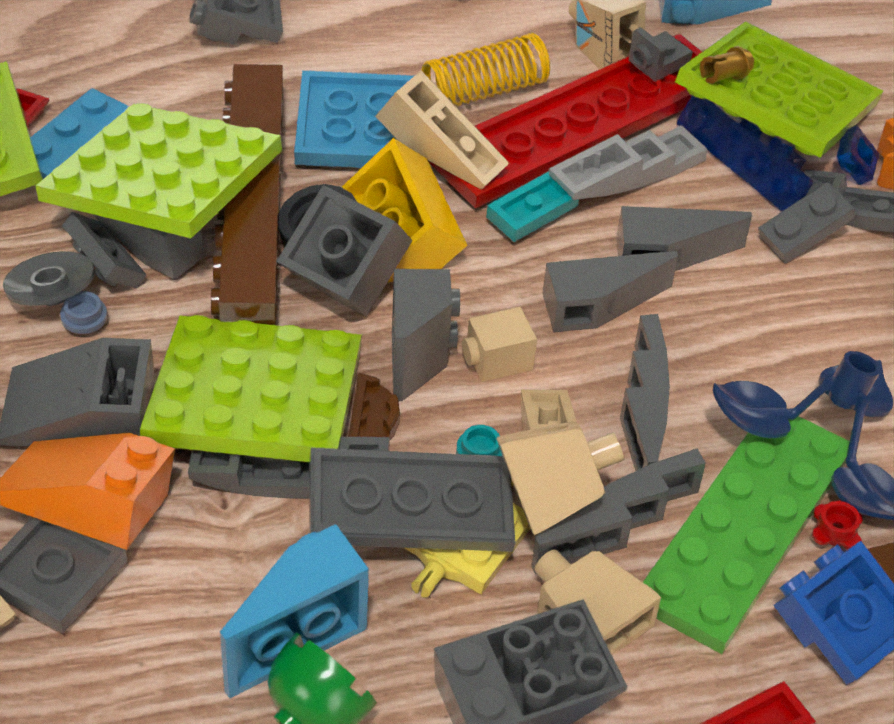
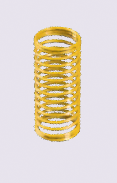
(525, 51)

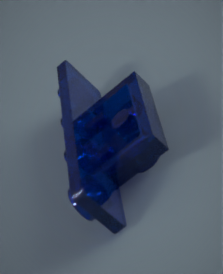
(758, 158)

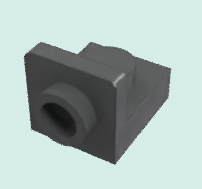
(658, 54)

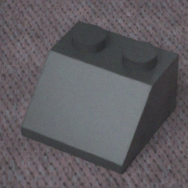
(345, 250)
(422, 326)

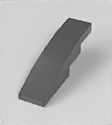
(647, 398)
(627, 504)

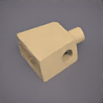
(557, 470)
(615, 598)

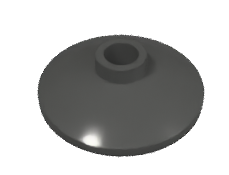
(48, 278)

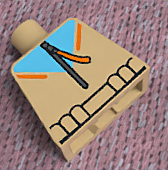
(606, 27)

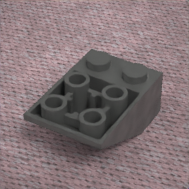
(79, 392)
(529, 670)

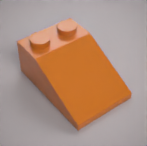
(91, 484)

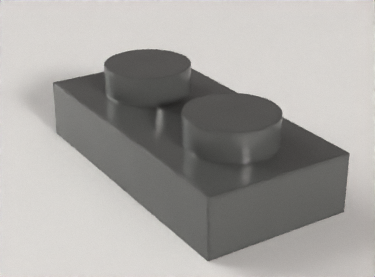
(806, 222)
(107, 254)

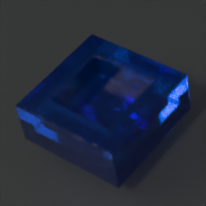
(857, 155)

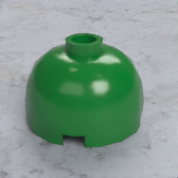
(314, 687)

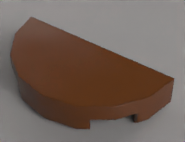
(374, 409)

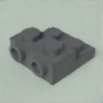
(228, 18)

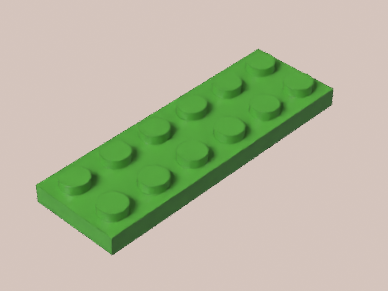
(743, 531)

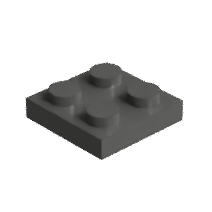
(55, 571)

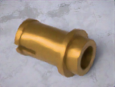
(735, 64)

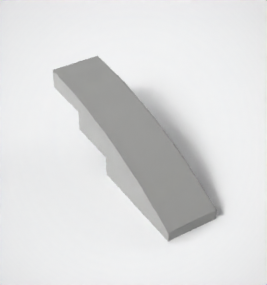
(629, 165)

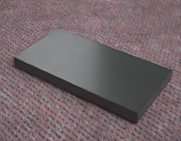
(412, 499)

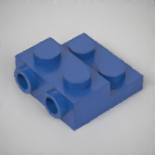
(843, 610)

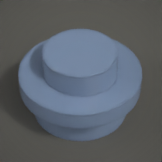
(83, 313)

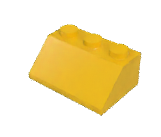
(406, 190)

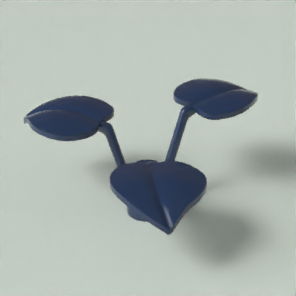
(853, 384)

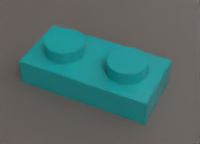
(530, 207)

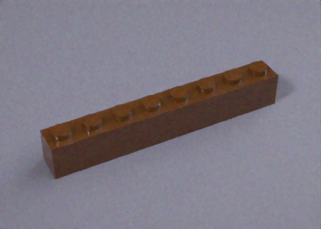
(250, 225)

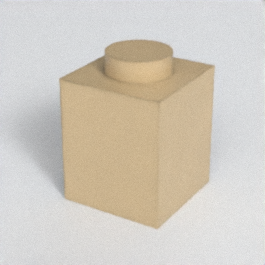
(500, 344)

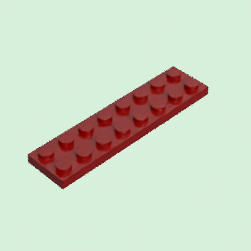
(572, 120)

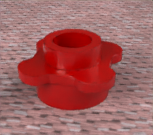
(835, 515)

